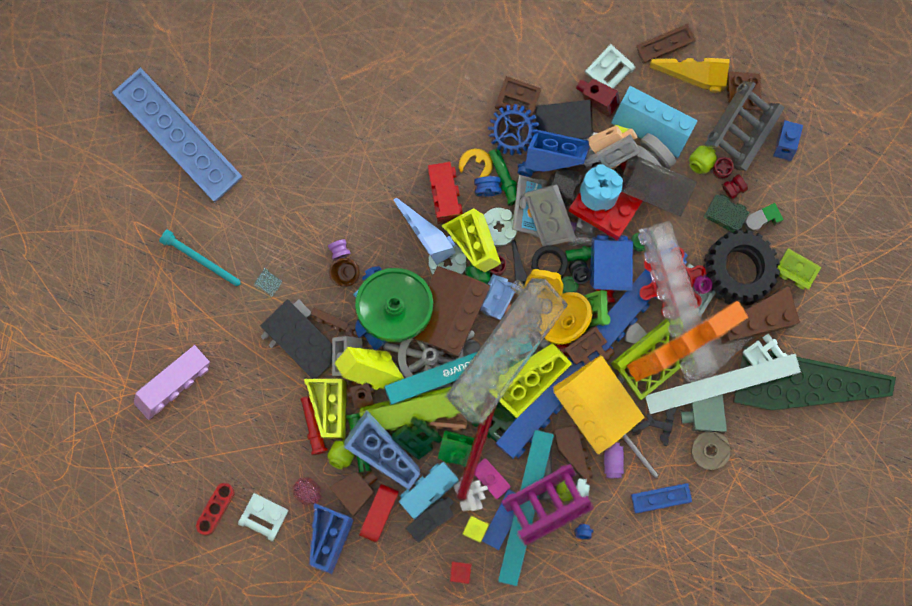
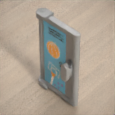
(522, 217)

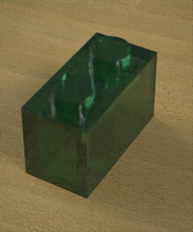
(726, 214)

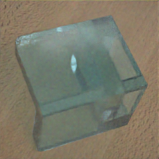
(268, 283)

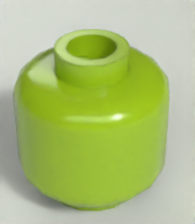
(702, 159)
(340, 456)

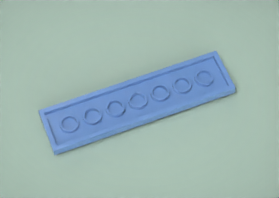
(177, 135)

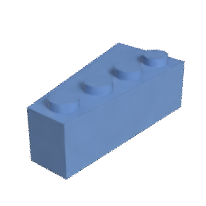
(377, 448)

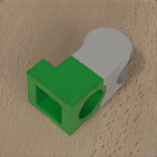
(762, 217)

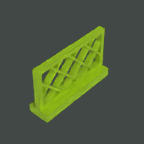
(640, 348)

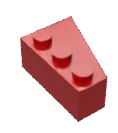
(444, 192)

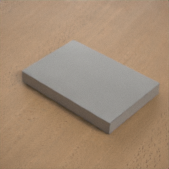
(550, 215)

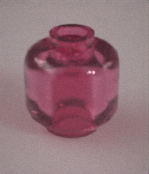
(307, 491)

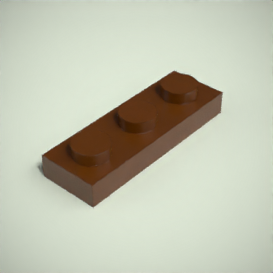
(665, 43)

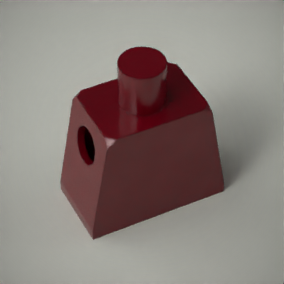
(602, 96)

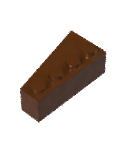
(767, 316)

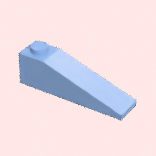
(431, 237)

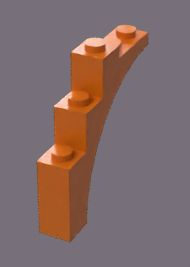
(687, 342)

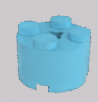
(601, 188)

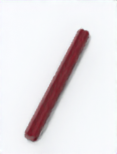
(474, 456)

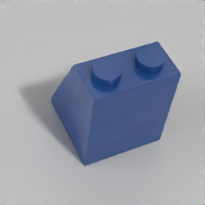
(611, 263)

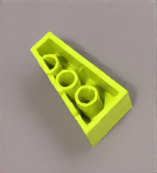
(534, 379)

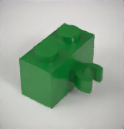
(455, 448)

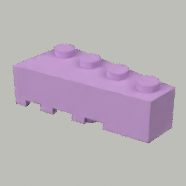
(171, 382)

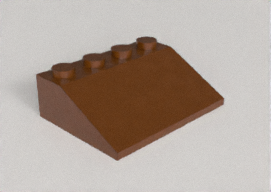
(455, 310)

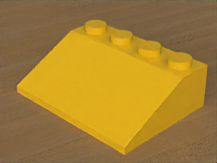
(598, 404)

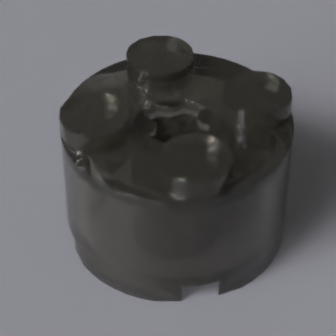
(567, 182)

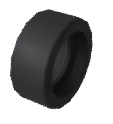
(550, 249)

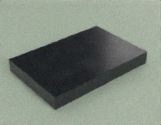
(566, 119)

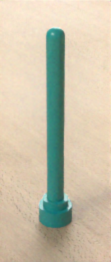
(169, 239)

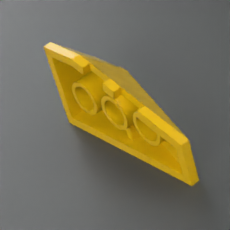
(708, 74)

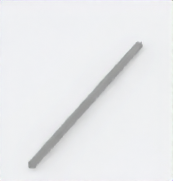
(640, 456)

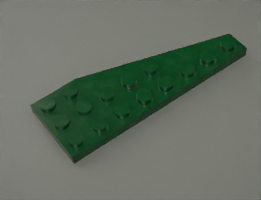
(814, 385)

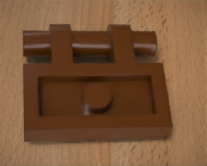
(588, 344)

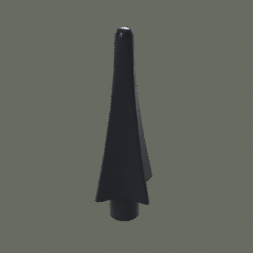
(520, 273)

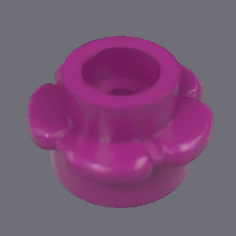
(707, 284)

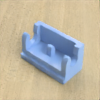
(498, 297)

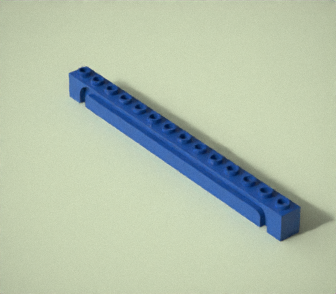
(538, 413)

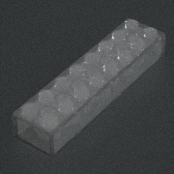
(675, 292)
(506, 350)

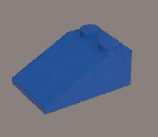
(555, 151)

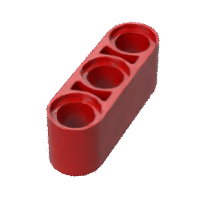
(215, 499)
(379, 513)

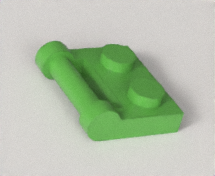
(599, 305)

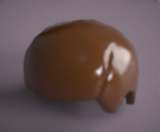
(344, 272)

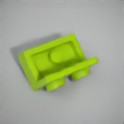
(798, 269)

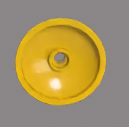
(572, 321)

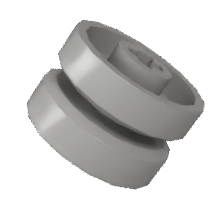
(655, 151)

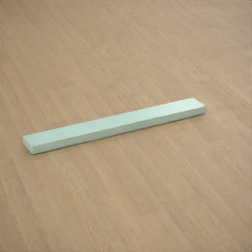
(723, 383)

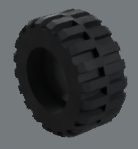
(760, 254)

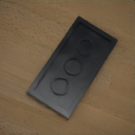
(299, 339)

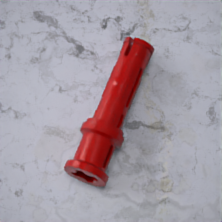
(314, 435)

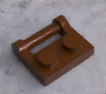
(519, 92)

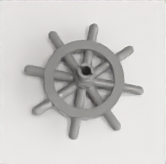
(428, 357)

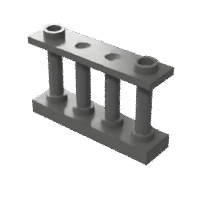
(760, 130)

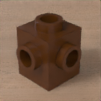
(360, 394)

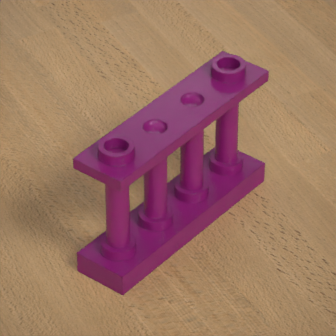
(550, 522)

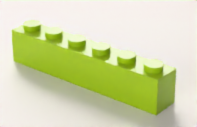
(425, 406)

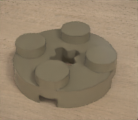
(710, 439)

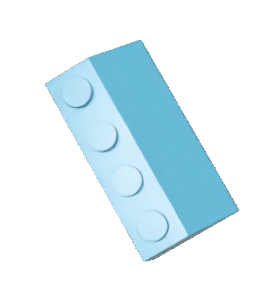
(652, 116)

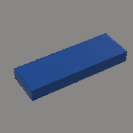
(661, 498)
(499, 526)

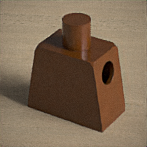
(354, 490)

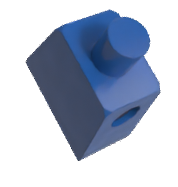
(787, 139)

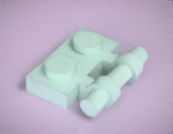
(758, 354)

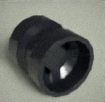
(581, 275)

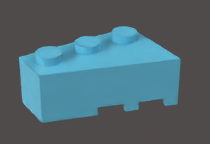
(428, 490)

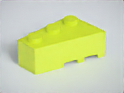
(474, 239)
(369, 367)
(329, 404)

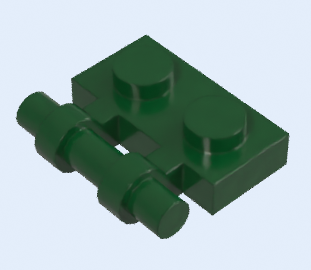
(501, 419)
(413, 442)

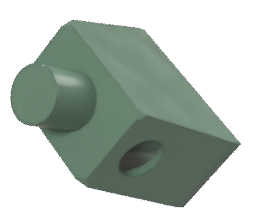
(706, 415)

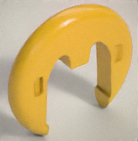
(480, 156)

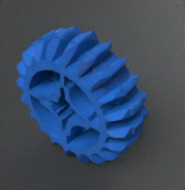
(505, 115)

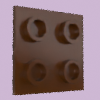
(735, 79)

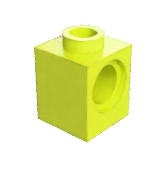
(475, 529)

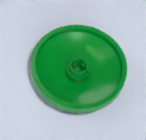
(394, 304)

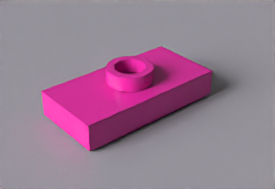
(491, 478)

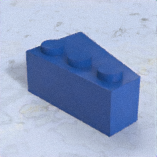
(328, 537)

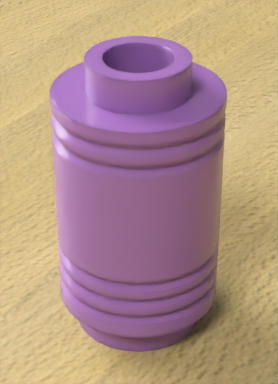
(614, 461)

